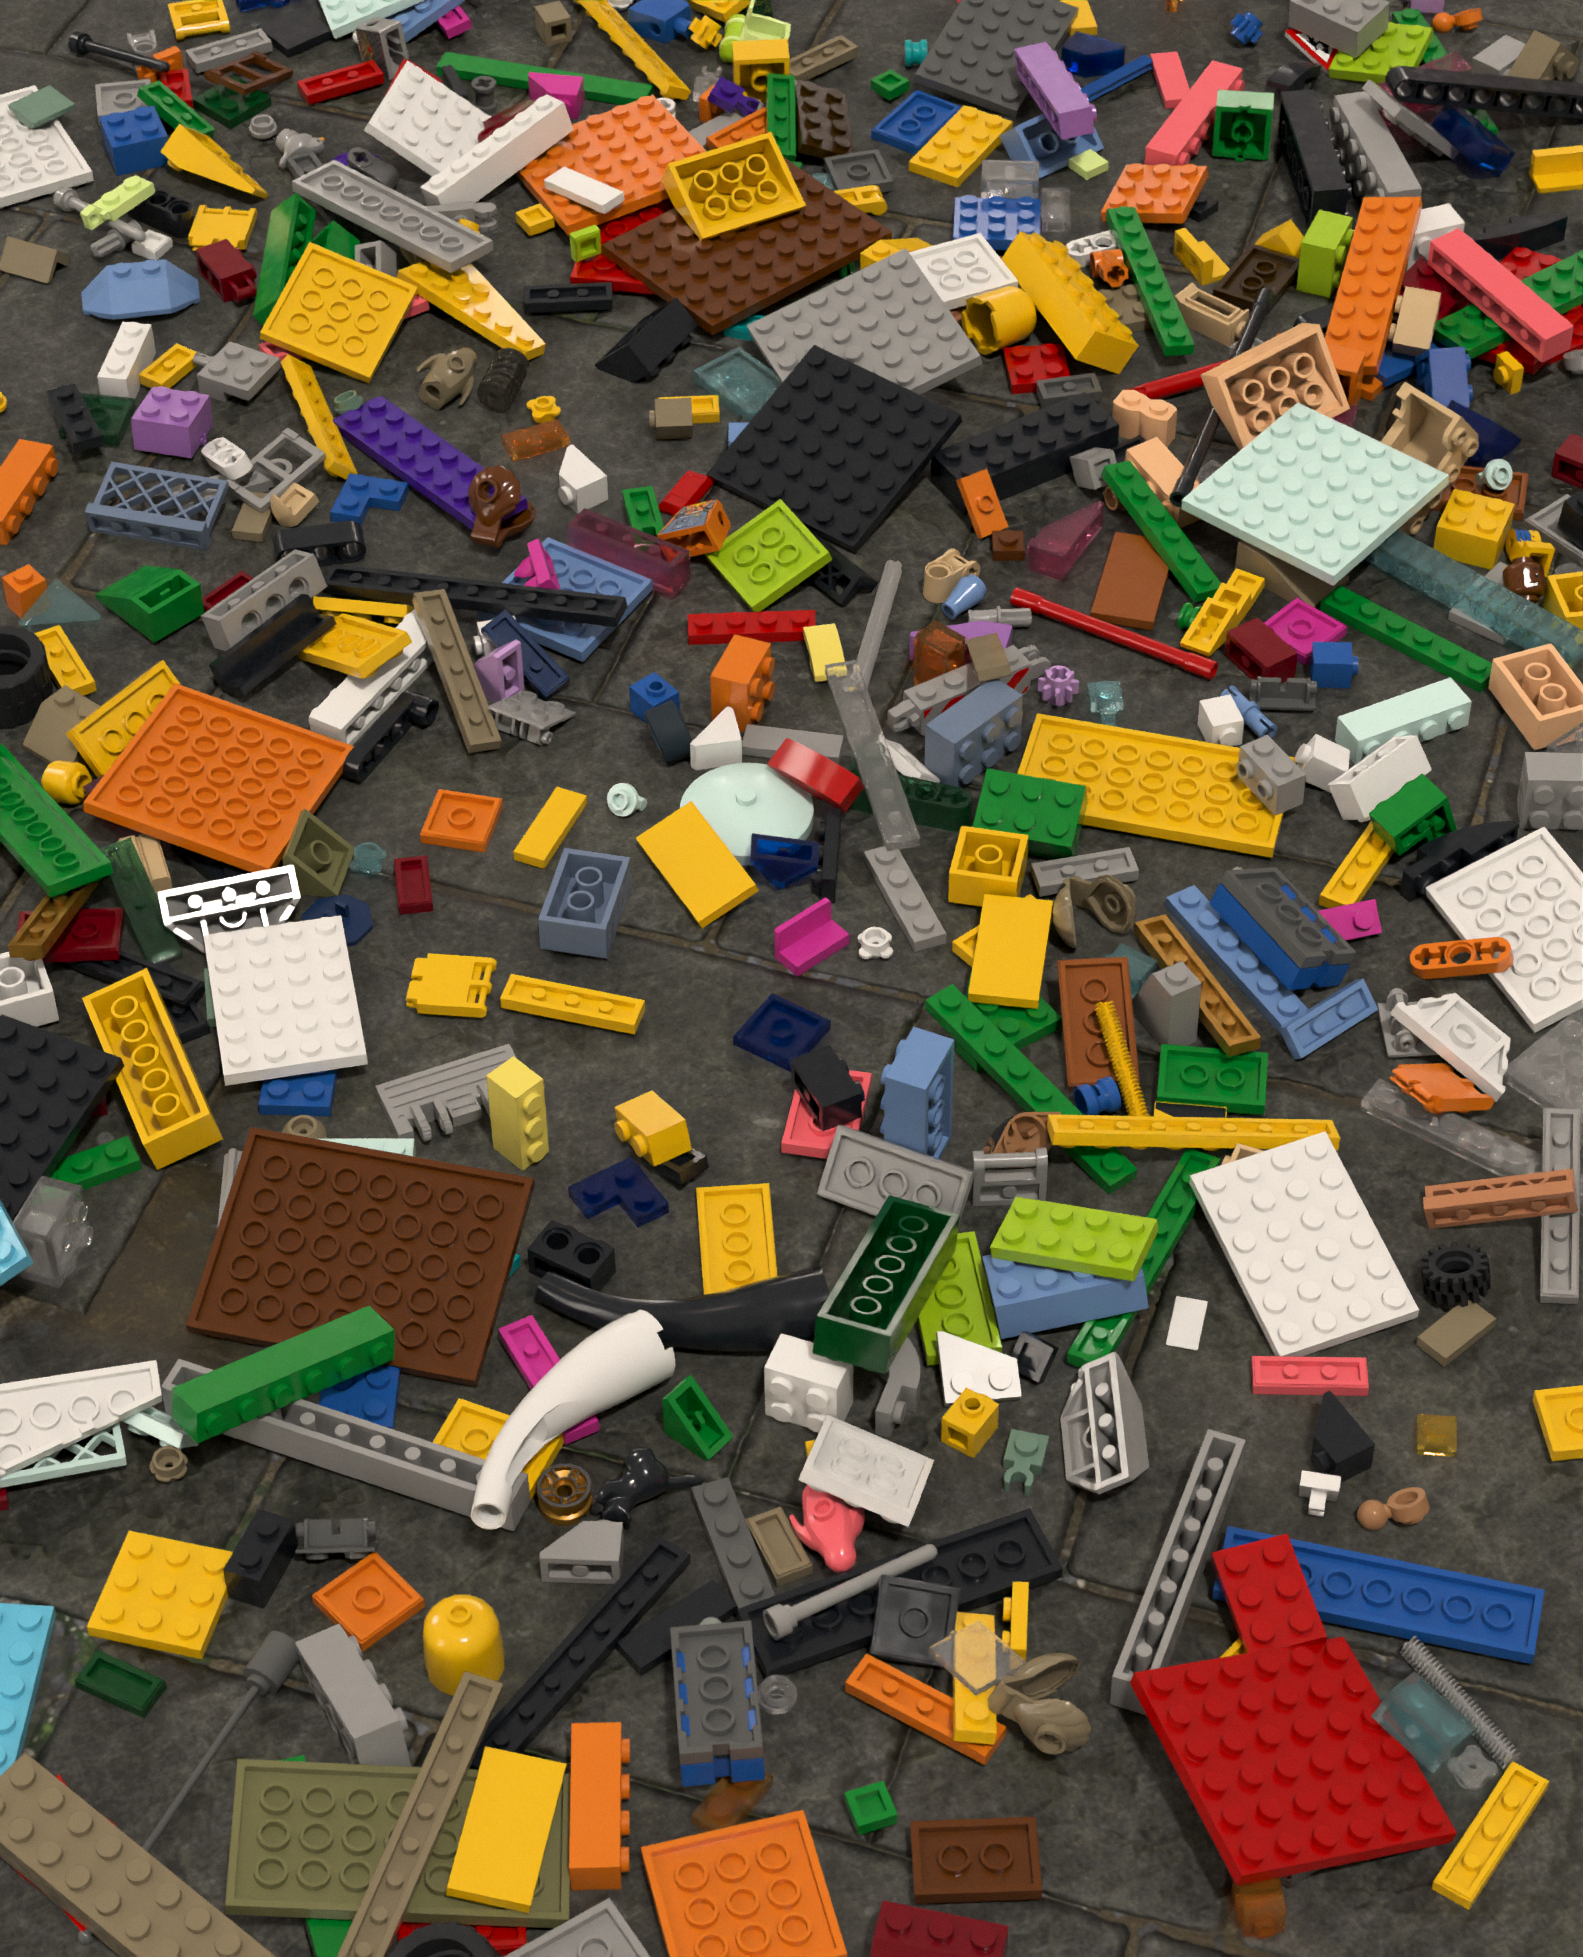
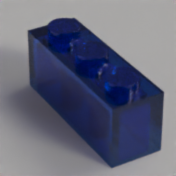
(1473, 139)

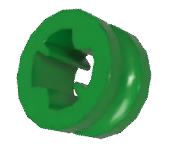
(1187, 615)

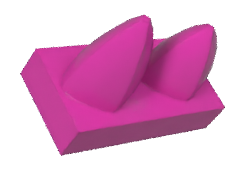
(538, 567)

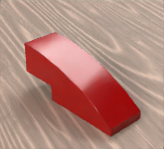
(816, 774)

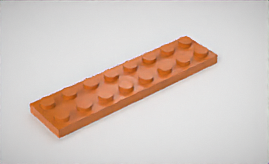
(1373, 276)

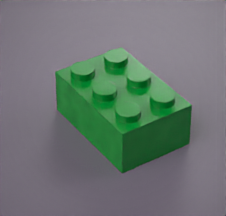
(1035, 807)

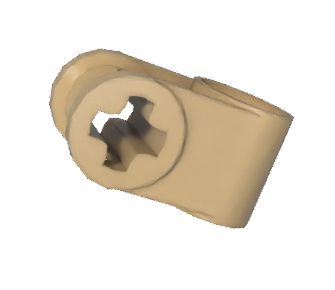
(944, 573)

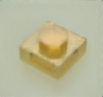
(1436, 1435)

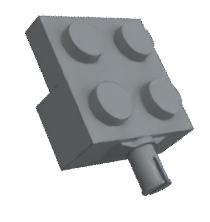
(235, 372)

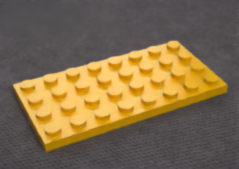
(1154, 784)

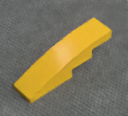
(1222, 612)

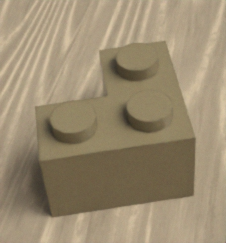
(1544, 60)

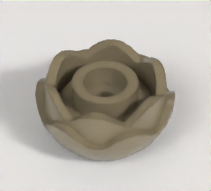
(305, 1126)

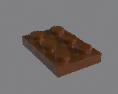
(975, 1860)

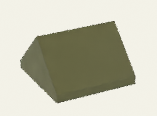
(317, 857)

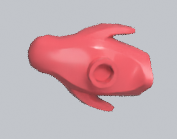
(829, 1528)

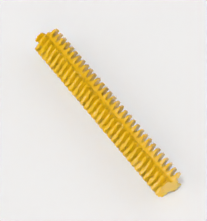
(1120, 1059)

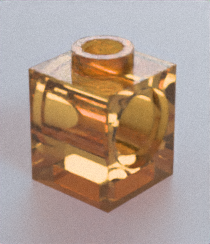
(1260, 1908)

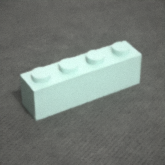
(1420, 712)

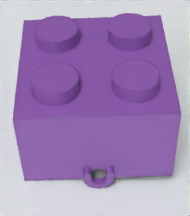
(172, 422)

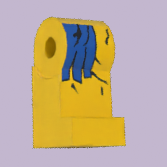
(1529, 544)

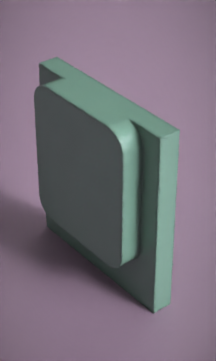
(41, 107)

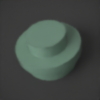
(347, 401)

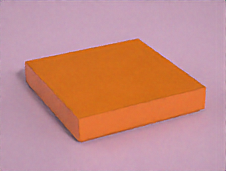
(461, 820)
(368, 1600)

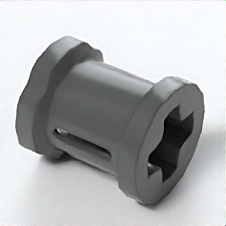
(484, 93)

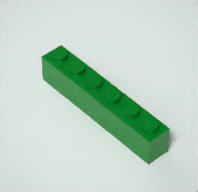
(286, 241)
(282, 1374)

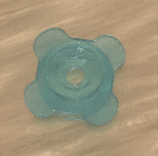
(368, 858)

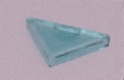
(58, 606)

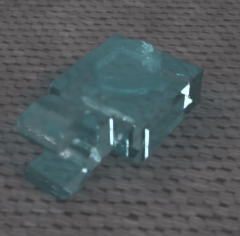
(1106, 699)

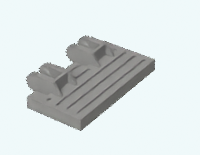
(442, 1093)

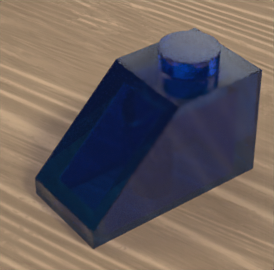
(1091, 56)

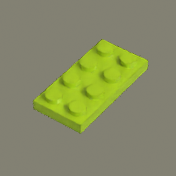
(1074, 1238)
(960, 1302)

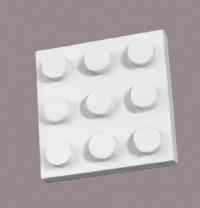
(963, 269)
(866, 1471)

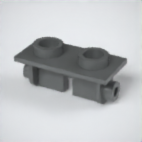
(1296, 695)
(352, 1539)

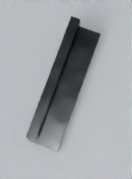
(846, 569)
(270, 646)

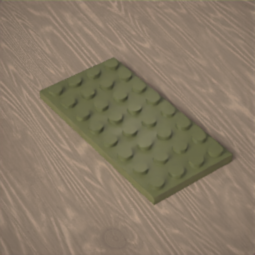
(317, 1831)

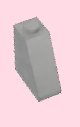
(1169, 1005)

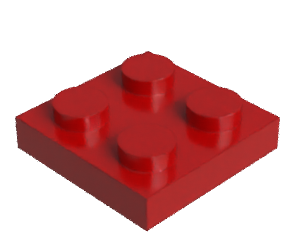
(1033, 363)

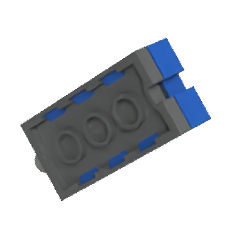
(1282, 928)
(717, 1702)

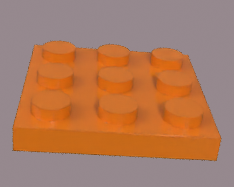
(1158, 191)

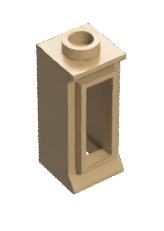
(1211, 315)

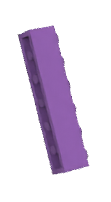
(1055, 91)

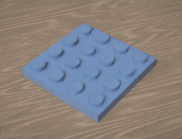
(586, 574)

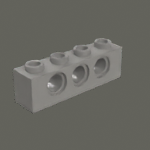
(262, 598)

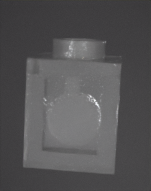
(1055, 210)

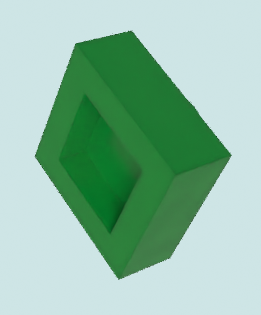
(890, 84)
(870, 1807)

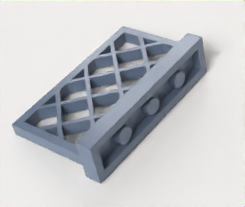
(150, 524)

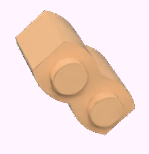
(1144, 417)

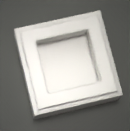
(153, 246)

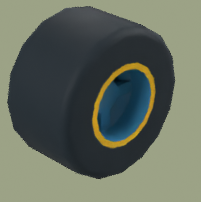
(669, 732)

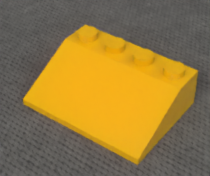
(732, 186)

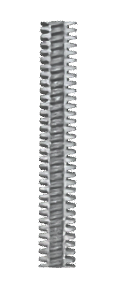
(1438, 1680)

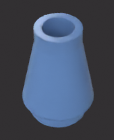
(965, 595)

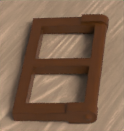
(259, 81)

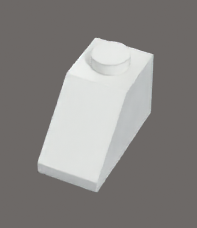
(581, 481)

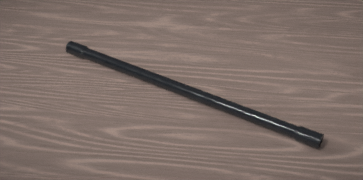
(1185, 482)

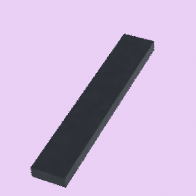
(173, 986)

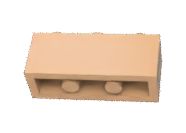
(1160, 472)

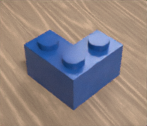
(1445, 375)

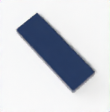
(538, 667)

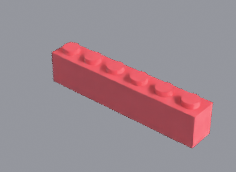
(1193, 117)
(1500, 295)

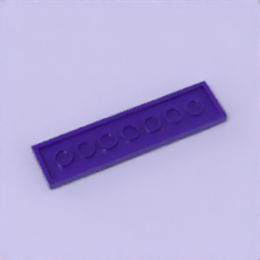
(415, 456)

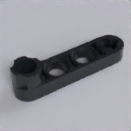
(388, 731)

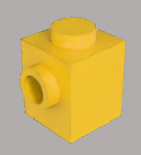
(969, 1422)

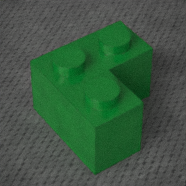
(1413, 815)

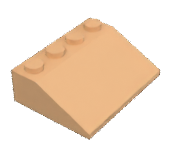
(1271, 379)

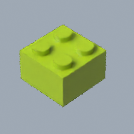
(1324, 253)

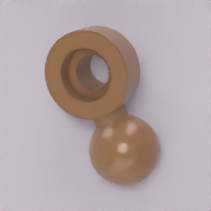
(1403, 1506)

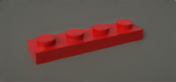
(761, 626)

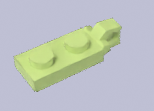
(117, 202)

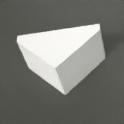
(718, 743)

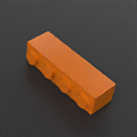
(22, 482)
(596, 1806)

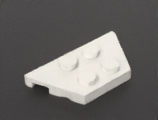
(1461, 1038)

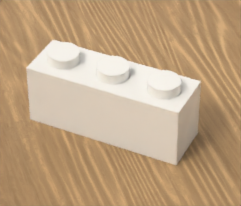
(127, 357)
(1378, 777)

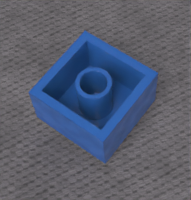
(134, 140)

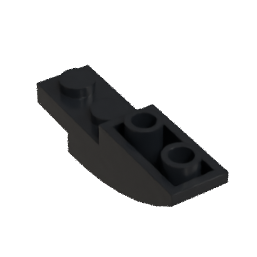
(1453, 852)

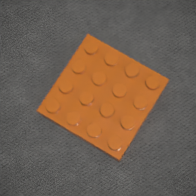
(744, 1892)

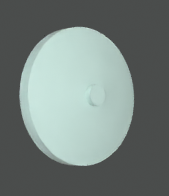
(750, 800)

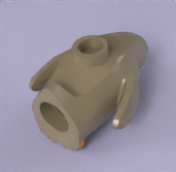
(448, 377)

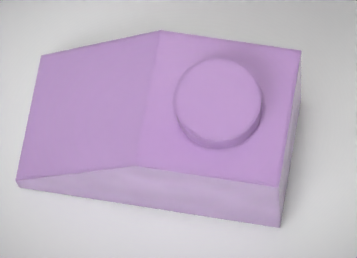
(501, 671)

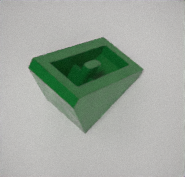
(693, 1420)

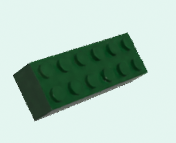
(886, 1284)

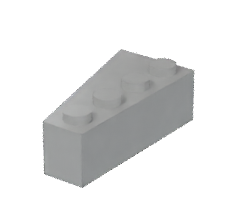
(352, 1699)

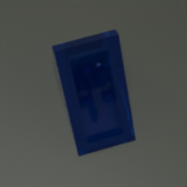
(783, 859)

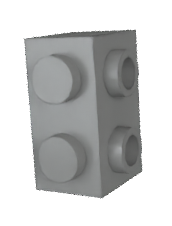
(1271, 775)

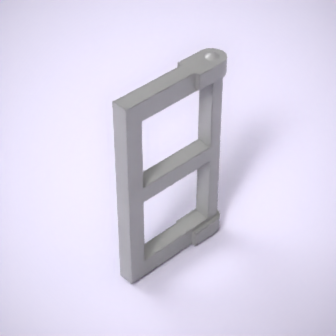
(316, 457)

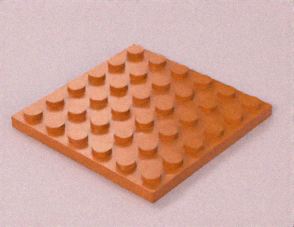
(618, 148)
(218, 779)

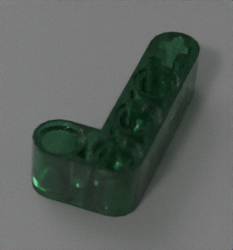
(930, 802)

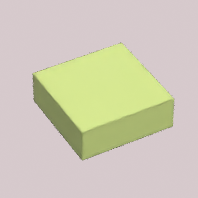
(1088, 164)

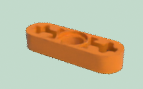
(1473, 966)

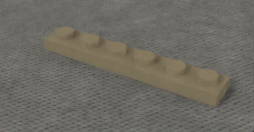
(456, 671)

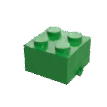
(1243, 125)

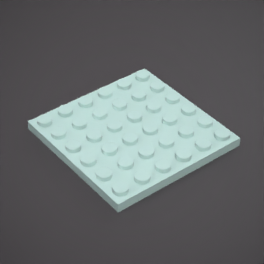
(1315, 493)

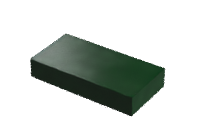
(120, 1684)

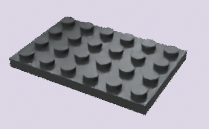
(977, 47)

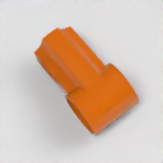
(1109, 266)

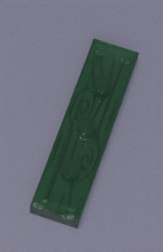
(140, 903)

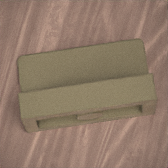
(31, 260)

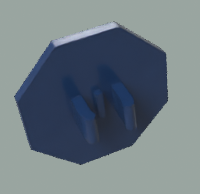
(354, 914)

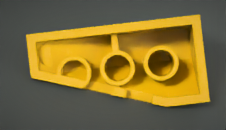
(204, 157)

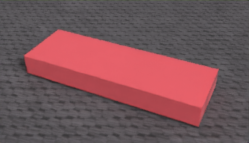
(1169, 78)
(1309, 1375)

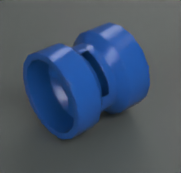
(1097, 1097)

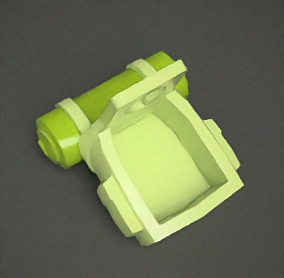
(751, 28)

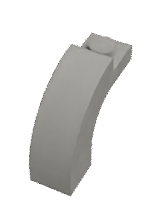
(901, 1390)

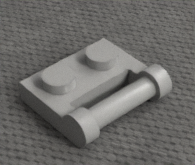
(1002, 1186)

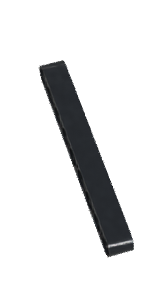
(1546, 97)

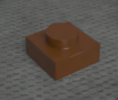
(1008, 545)

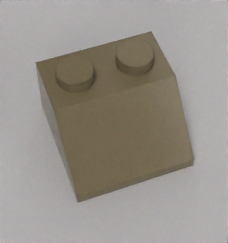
(53, 719)

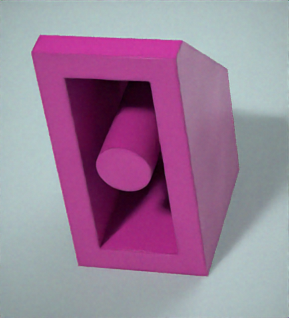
(562, 87)

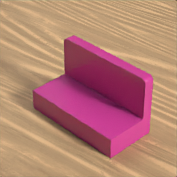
(809, 938)

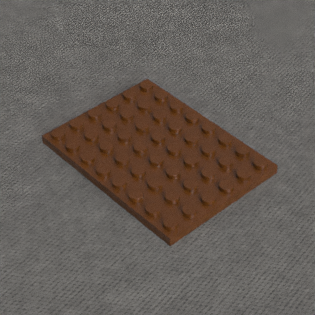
(749, 267)
(353, 1227)

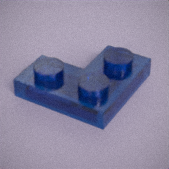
(622, 1185)

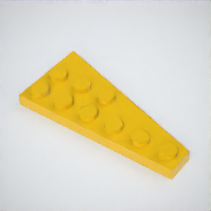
(474, 303)

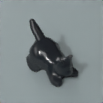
(639, 1481)

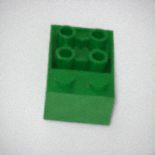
(155, 600)

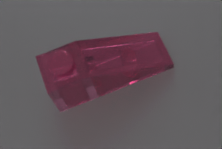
(1064, 541)

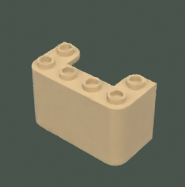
(1431, 436)

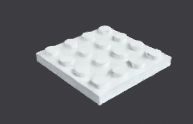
(426, 121)

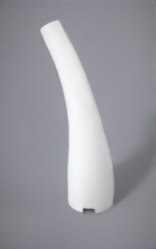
(589, 1379)

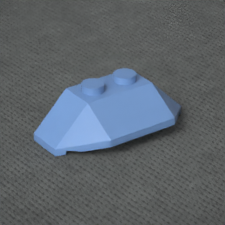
(139, 290)

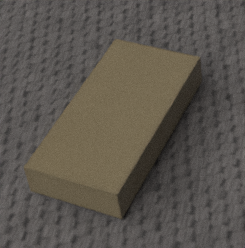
(252, 524)
(1455, 1332)
(779, 1546)

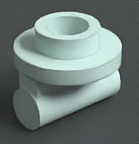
(1496, 474)
(624, 800)

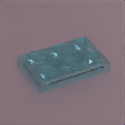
(738, 381)

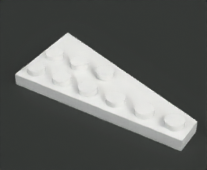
(63, 1409)

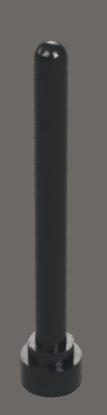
(82, 44)

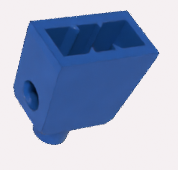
(661, 19)

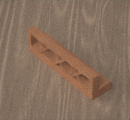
(1500, 1198)

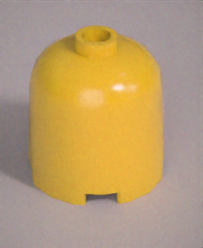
(999, 318)
(460, 1637)

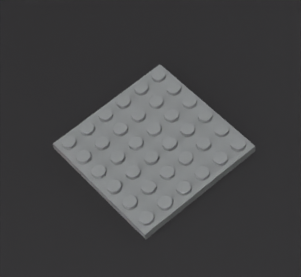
(877, 319)

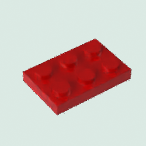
(1268, 1595)

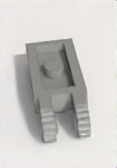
(468, 211)

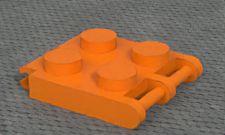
(1440, 1088)

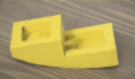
(823, 648)

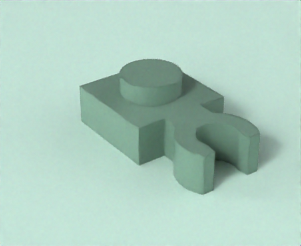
(1023, 1458)

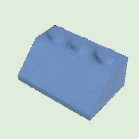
(1039, 142)

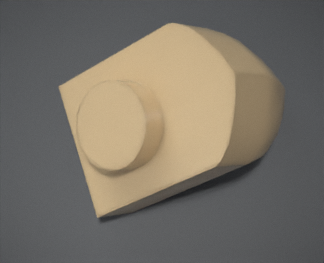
(293, 505)

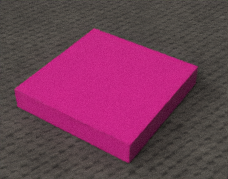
(1303, 624)

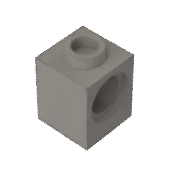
(1089, 465)

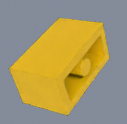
(652, 1128)

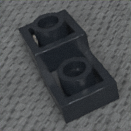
(1293, 75)

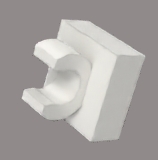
(1319, 1489)

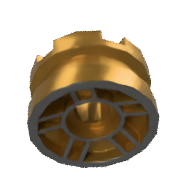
(561, 1481)

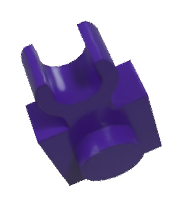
(731, 97)

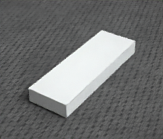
(584, 190)

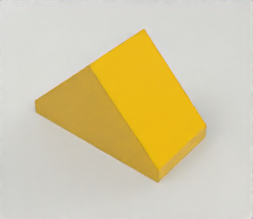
(1283, 238)

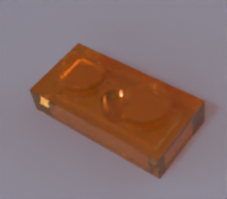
(535, 440)
(730, 1803)

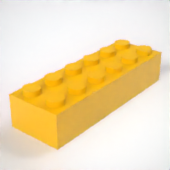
(1070, 302)
(156, 1071)

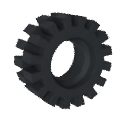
(1455, 1274)

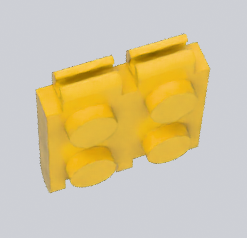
(218, 224)
(450, 985)

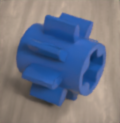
(1246, 28)

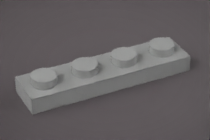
(905, 898)

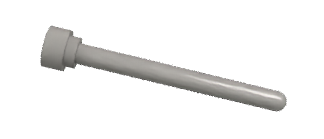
(69, 200)
(782, 1619)

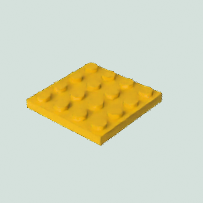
(339, 312)

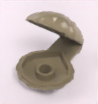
(1106, 896)
(1048, 1723)

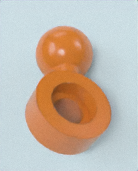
(1467, 19)

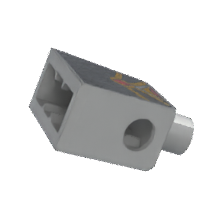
(382, 42)

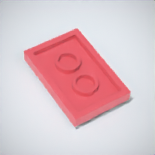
(804, 1135)

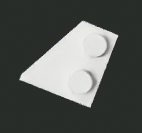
(977, 1368)

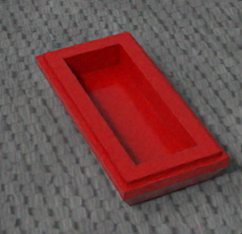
(686, 492)

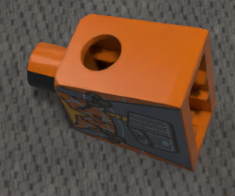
(698, 527)

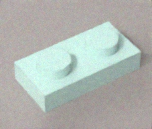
(160, 1425)

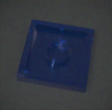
(781, 1031)

